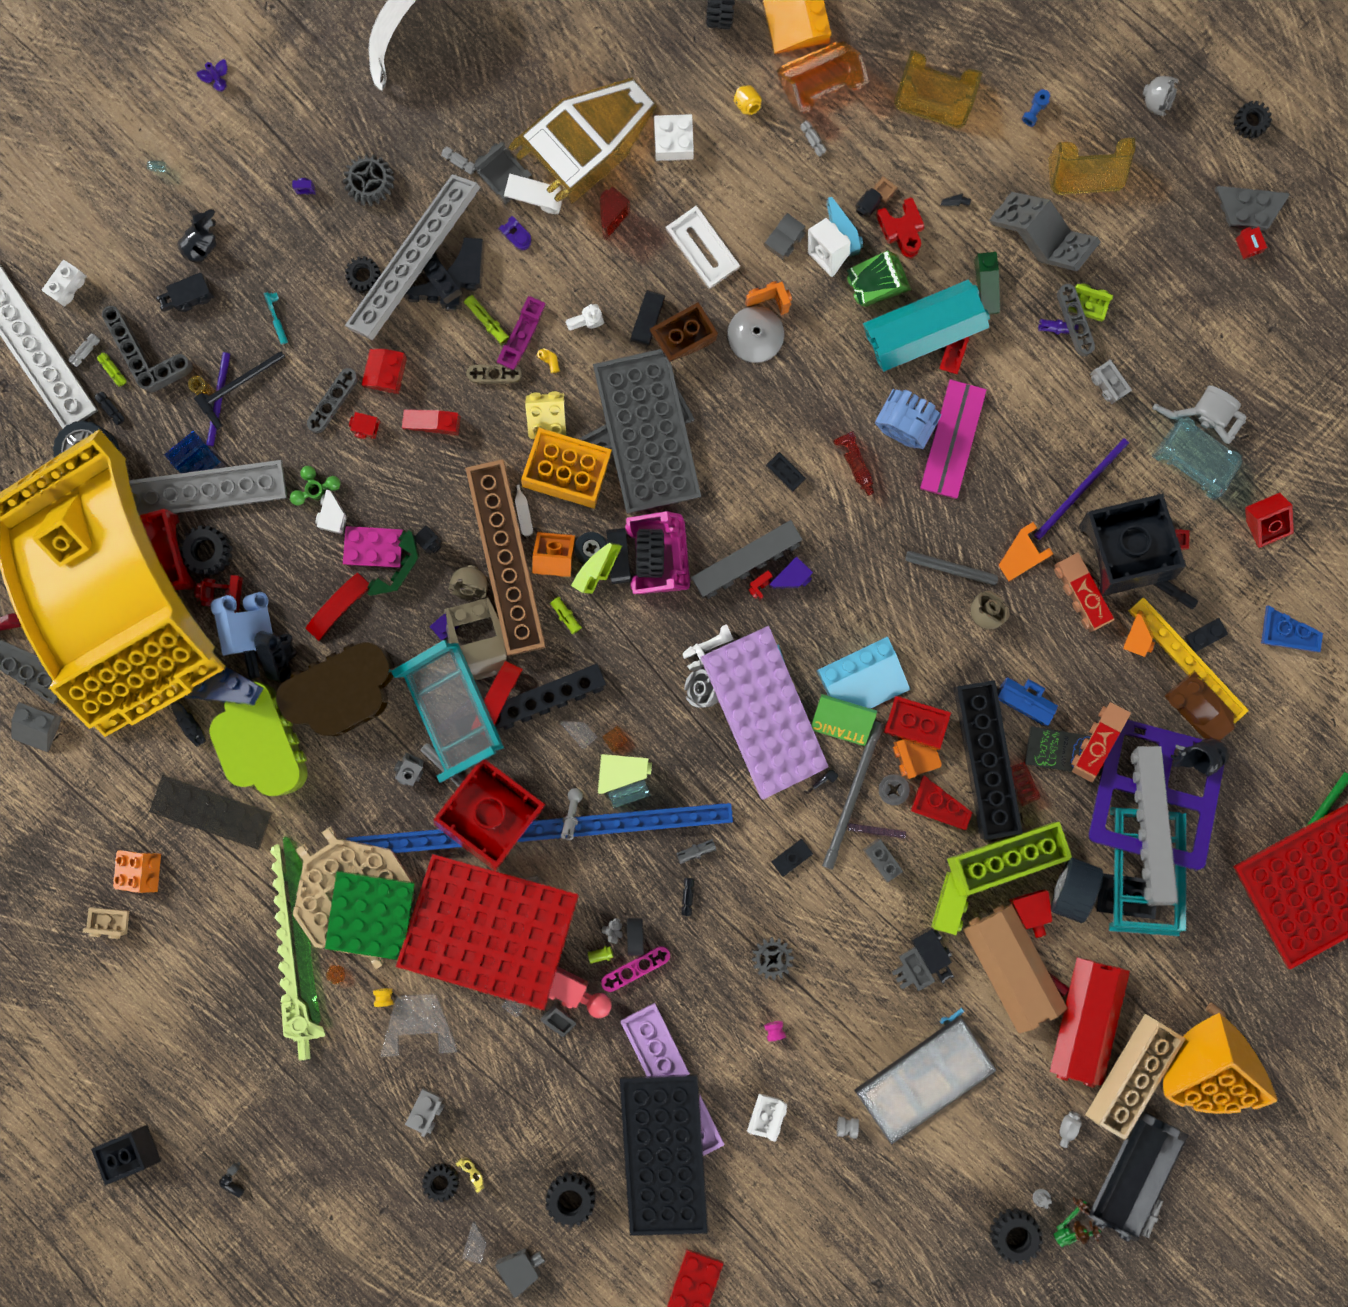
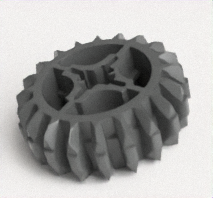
(355, 175)

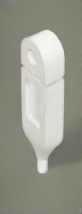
(523, 513)

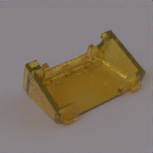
(935, 93)
(1091, 173)

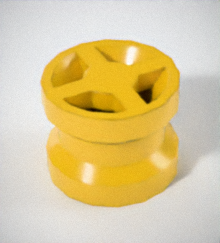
(383, 997)

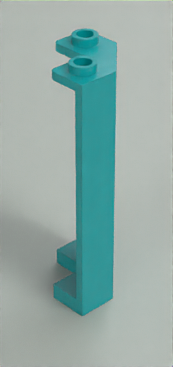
(926, 325)

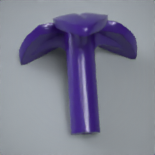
(214, 74)

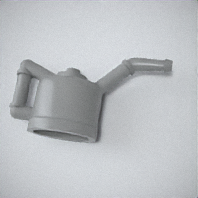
(1214, 411)

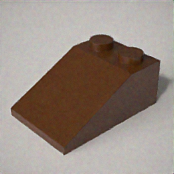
(684, 333)

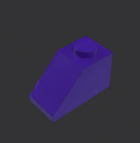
(793, 576)

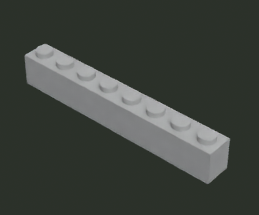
(1154, 826)

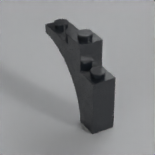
(465, 272)

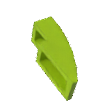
(596, 568)

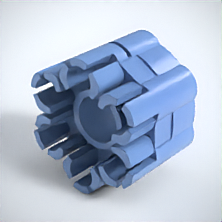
(905, 422)

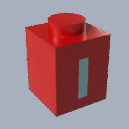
(1251, 242)

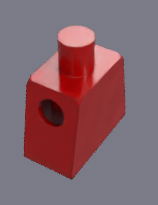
(1034, 910)

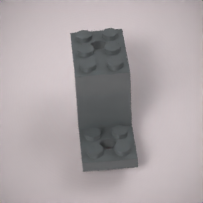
(1044, 231)

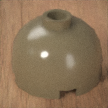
(469, 583)
(988, 610)

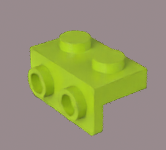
(1092, 301)

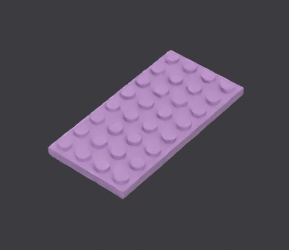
(764, 712)

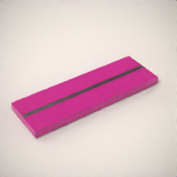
(953, 439)

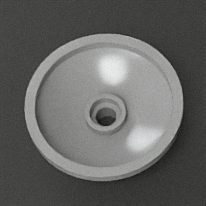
(752, 346)

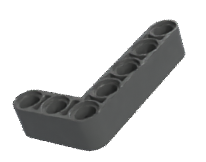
(137, 355)

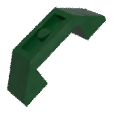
(408, 543)

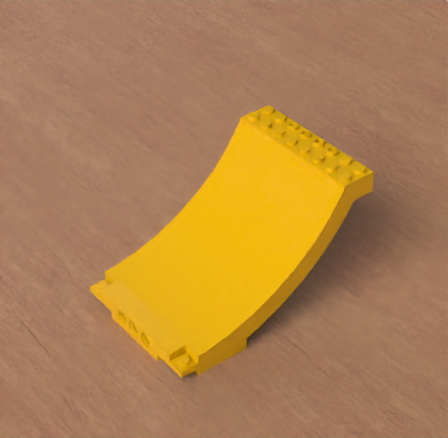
(96, 591)

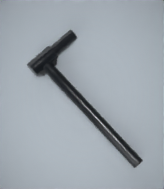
(206, 402)

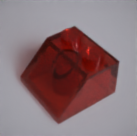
(613, 209)

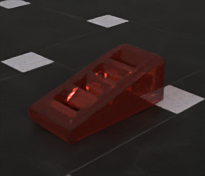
(1036, 796)

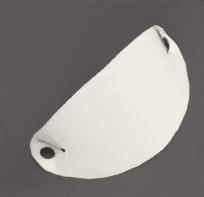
(381, 33)

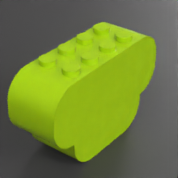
(259, 746)

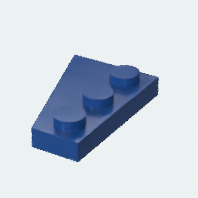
(1288, 633)

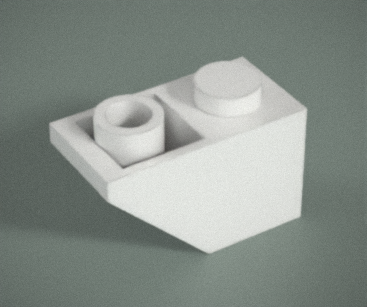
(332, 516)

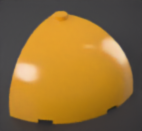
(1217, 1071)

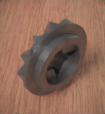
(903, 789)

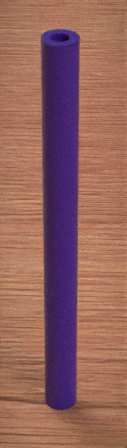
(217, 404)

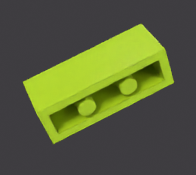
(949, 908)

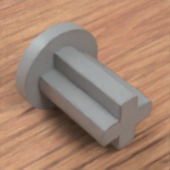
(1042, 1198)

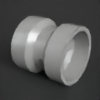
(847, 1127)

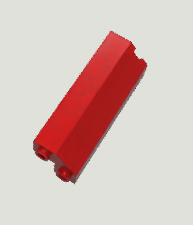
(1089, 1022)

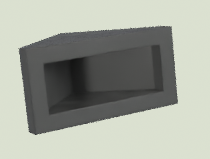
(558, 1020)

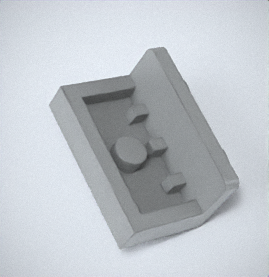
(1110, 382)

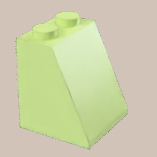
(621, 771)

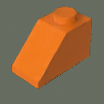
(1140, 636)

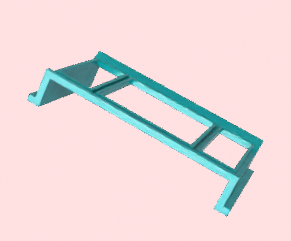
(1180, 880)

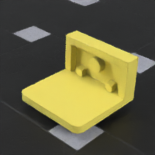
(545, 412)

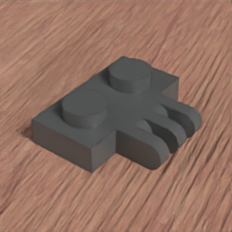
(913, 970)

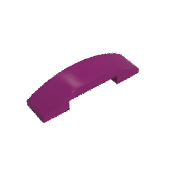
(522, 333)

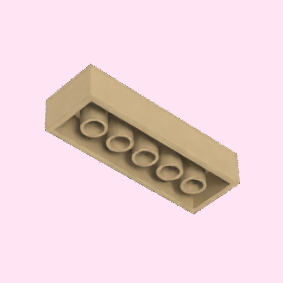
(1135, 1077)

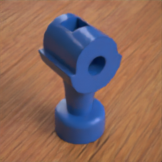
(1039, 102)

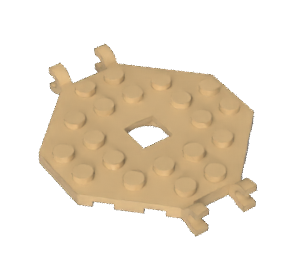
(319, 876)

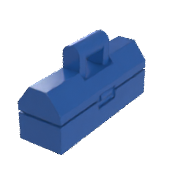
(1021, 700)

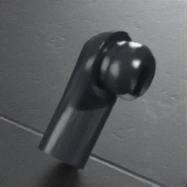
(226, 1184)

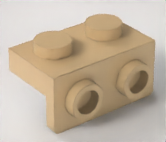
(107, 922)

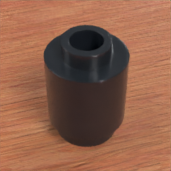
(868, 203)

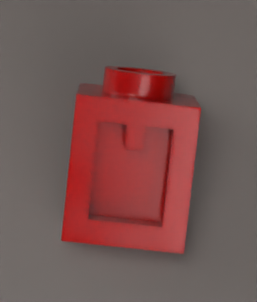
(762, 581)

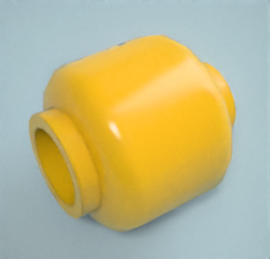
(747, 99)

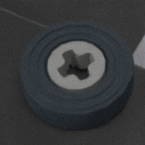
(583, 542)

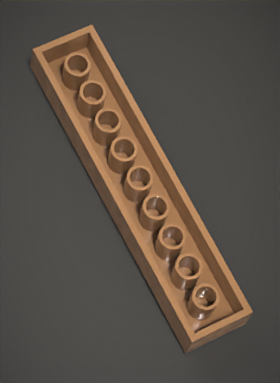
(505, 558)

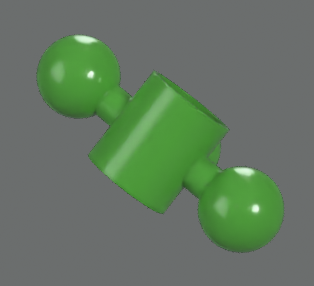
(308, 473)

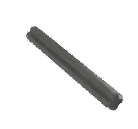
(952, 568)

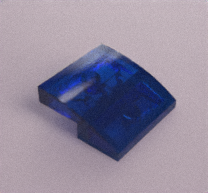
(192, 455)

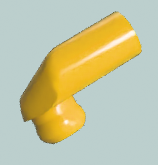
(550, 358)

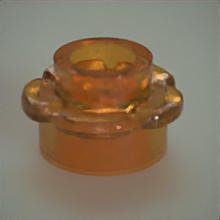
(340, 974)

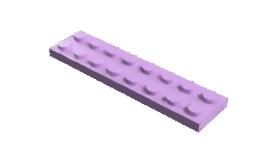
(661, 1057)

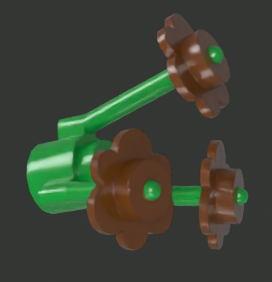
(1065, 1236)

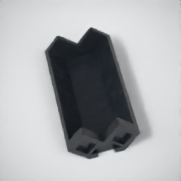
(1138, 1177)

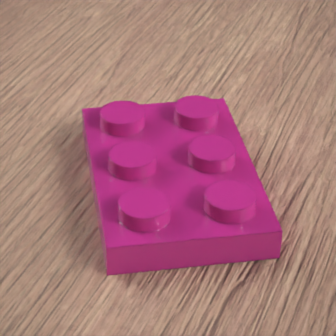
(372, 547)

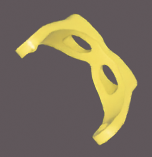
(477, 1183)

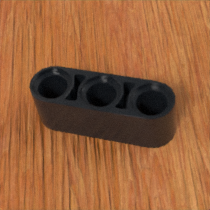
(647, 317)
(620, 571)

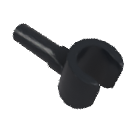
(831, 775)

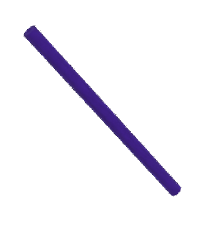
(1080, 490)

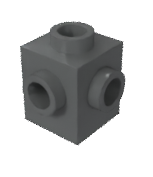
(408, 770)

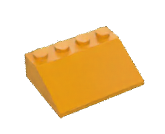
(796, 24)
(566, 468)

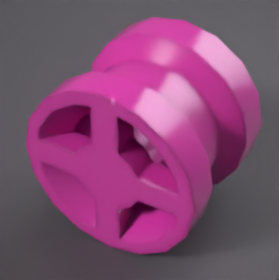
(775, 1031)

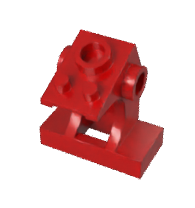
(205, 590)

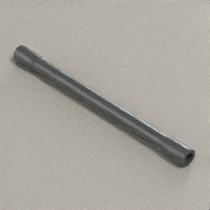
(832, 852)

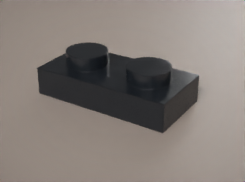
(1206, 635)

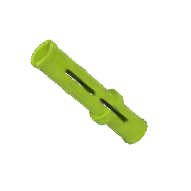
(492, 326)

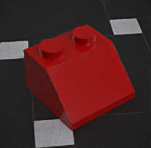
(384, 370)
(1270, 519)

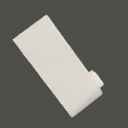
(533, 193)

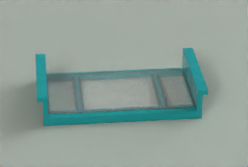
(450, 707)

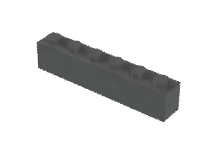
(746, 559)

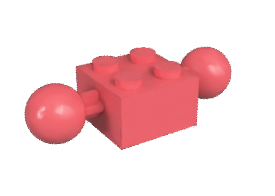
(571, 991)

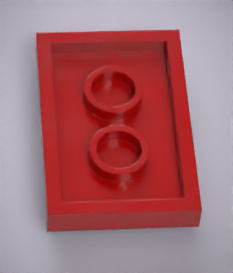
(917, 722)
(695, 1280)

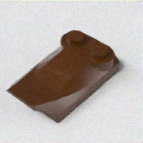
(1201, 707)

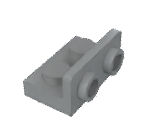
(424, 1112)

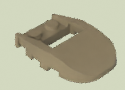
(483, 656)

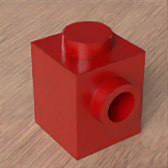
(364, 425)

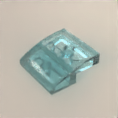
(629, 794)

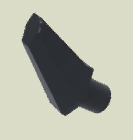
(956, 200)

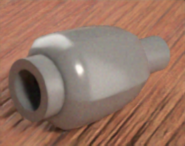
(1070, 1128)

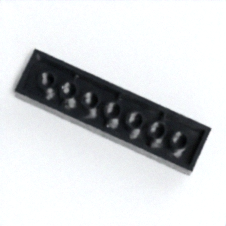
(987, 760)

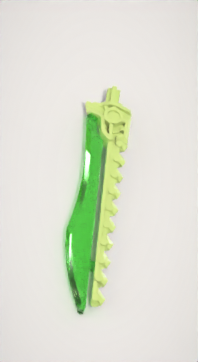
(294, 1010)

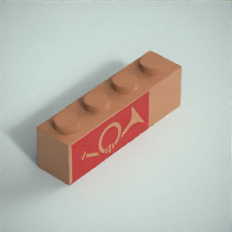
(1084, 592)
(1101, 741)

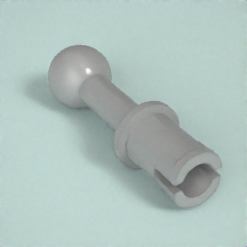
(574, 796)

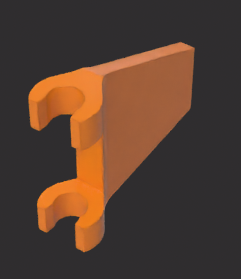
(1022, 554)

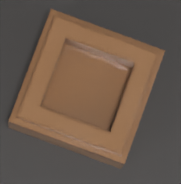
(885, 188)

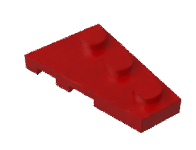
(940, 806)

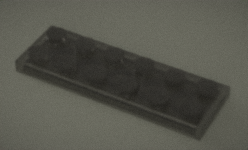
(210, 812)

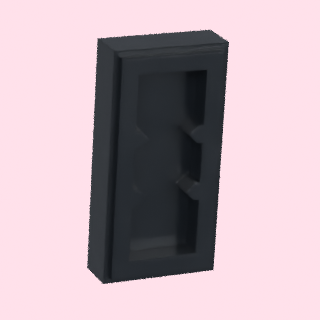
(785, 472)
(791, 857)

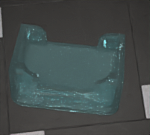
(1199, 457)

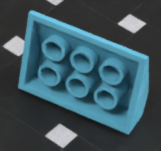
(865, 676)

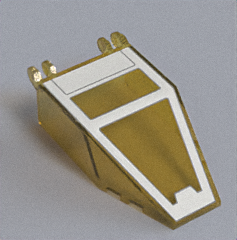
(587, 135)

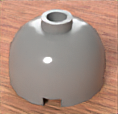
(1160, 94)
(700, 690)

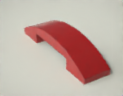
(337, 606)
(501, 689)

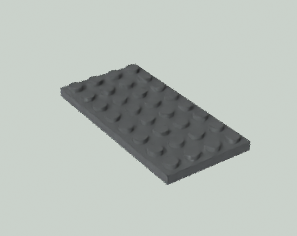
(647, 431)

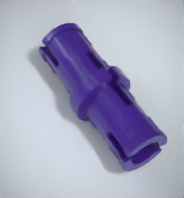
(1055, 326)

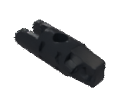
(188, 724)

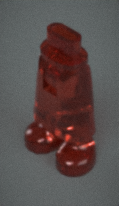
(855, 461)

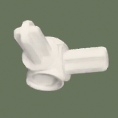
(590, 317)

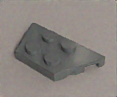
(1250, 207)

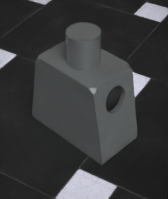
(520, 1270)

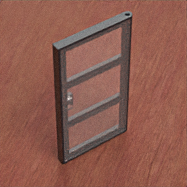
(925, 1080)

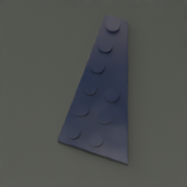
(227, 687)

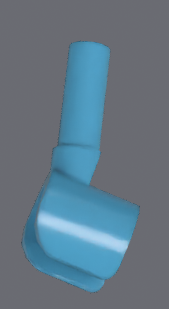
(952, 1017)

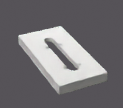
(726, 262)

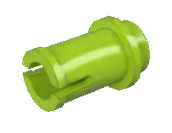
(600, 955)

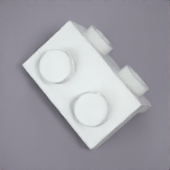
(64, 283)
(767, 1117)

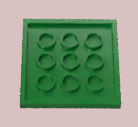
(369, 915)

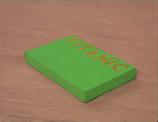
(843, 720)

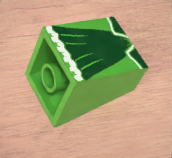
(878, 279)

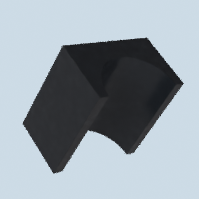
(1134, 544)

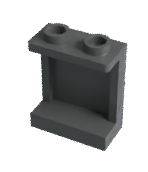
(496, 167)

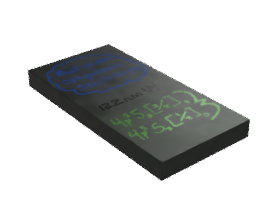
(1053, 748)

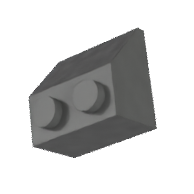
(34, 726)

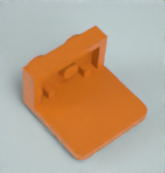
(772, 290)
(915, 758)
(137, 871)

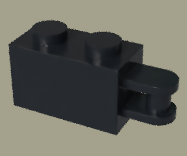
(186, 293)
(933, 953)

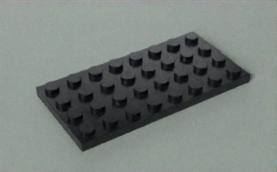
(663, 1155)

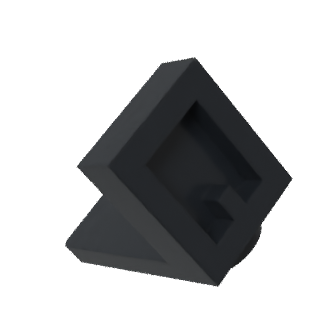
(428, 540)

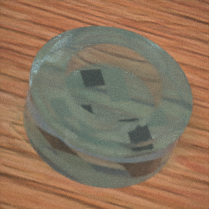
(156, 166)

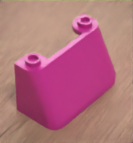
(676, 565)

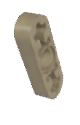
(480, 378)

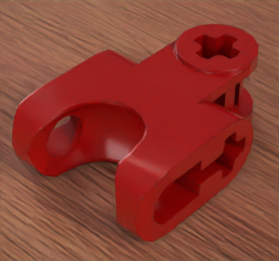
(903, 229)

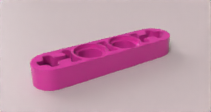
(634, 966)

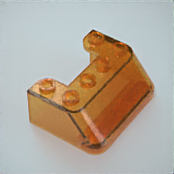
(822, 73)

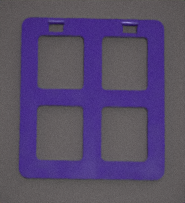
(1111, 780)

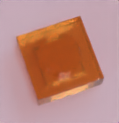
(615, 739)

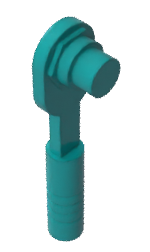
(270, 298)

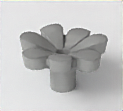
(613, 930)

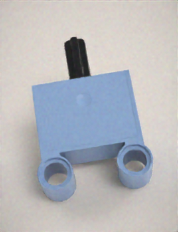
(239, 629)

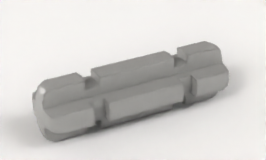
(813, 138)
(458, 160)
(84, 349)

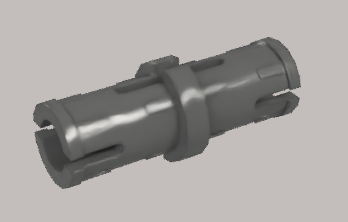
(696, 851)

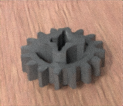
(766, 952)

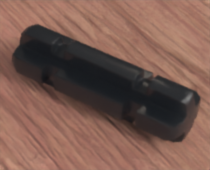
(109, 408)
(687, 899)

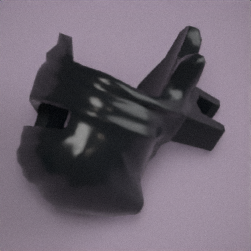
(197, 240)
(1204, 756)

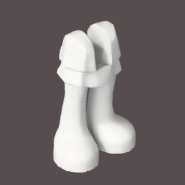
(699, 649)

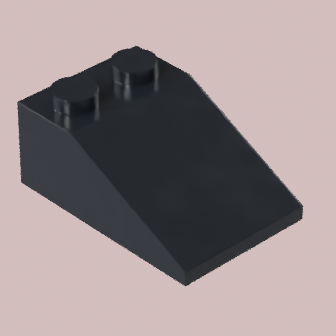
(1131, 887)
(126, 1155)

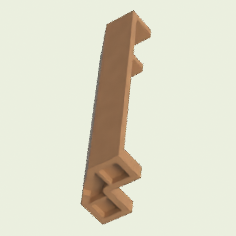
(1015, 968)

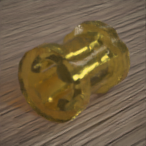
(195, 381)

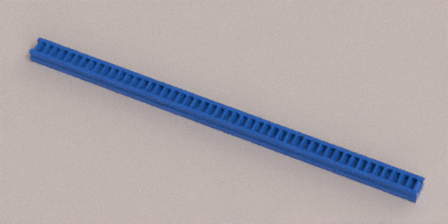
(553, 827)

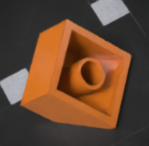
(553, 554)

